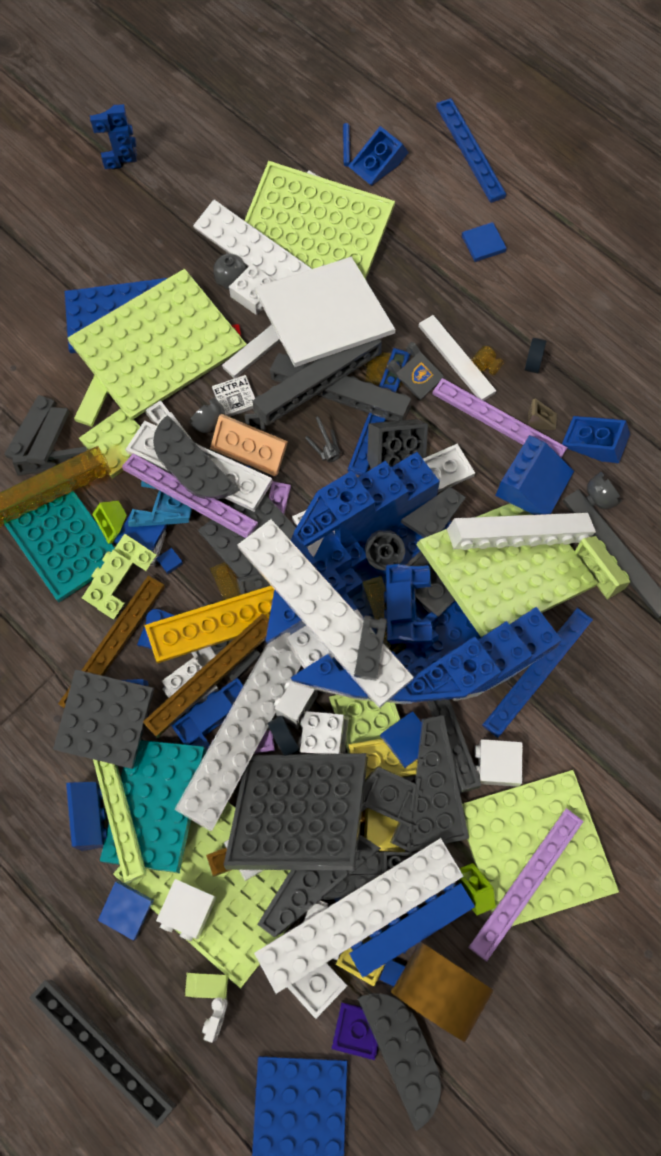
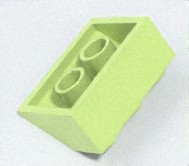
(602, 566)

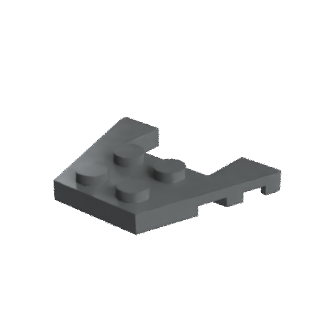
(393, 798)

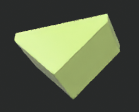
(206, 985)

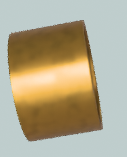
(442, 992)

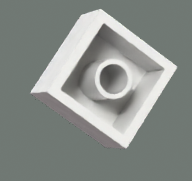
(294, 703)

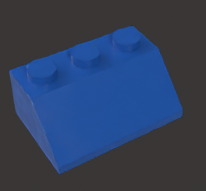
(86, 815)

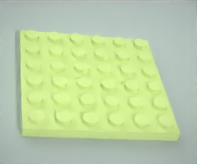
(512, 825)

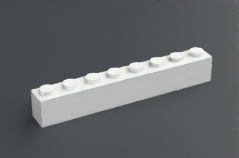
(519, 530)

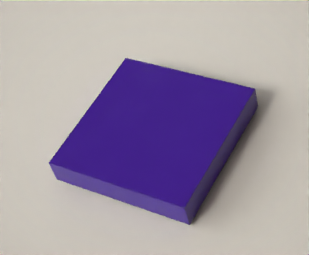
(354, 1033)

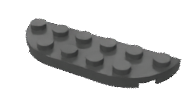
(189, 463)
(404, 1054)

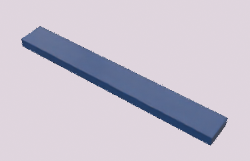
(471, 150)
(359, 462)
(536, 674)

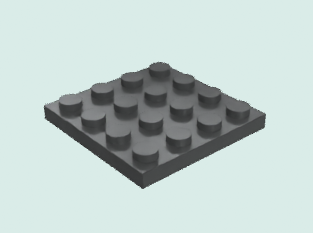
(226, 541)
(103, 719)

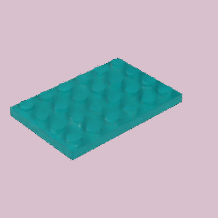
(61, 543)
(152, 794)

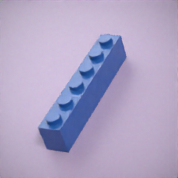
(410, 930)

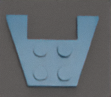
(165, 511)

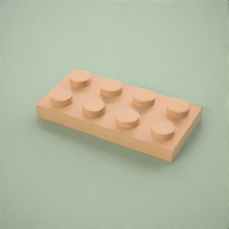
(248, 445)

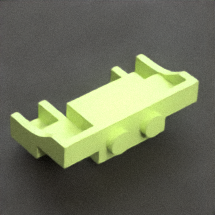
(113, 572)

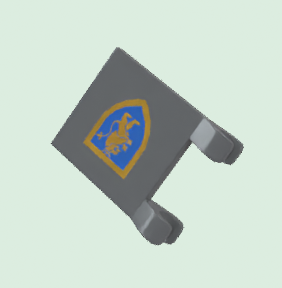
(418, 374)

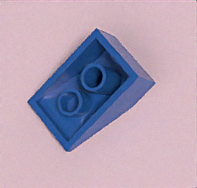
(378, 156)
(597, 438)

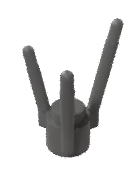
(330, 451)

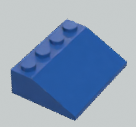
(535, 478)

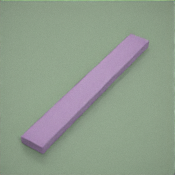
(491, 416)
(171, 486)
(525, 885)

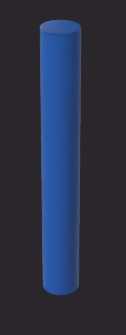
(346, 144)

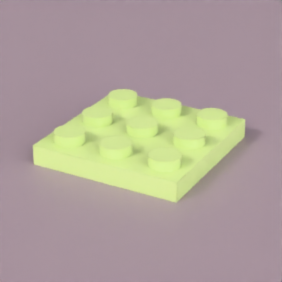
(112, 438)
(365, 718)

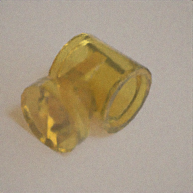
(486, 359)

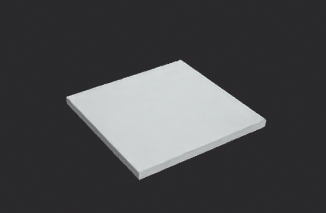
(324, 311)

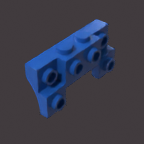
(120, 135)
(401, 604)
(207, 715)

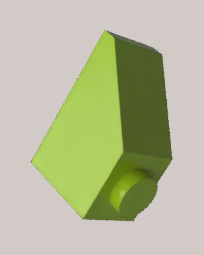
(110, 519)
(477, 888)

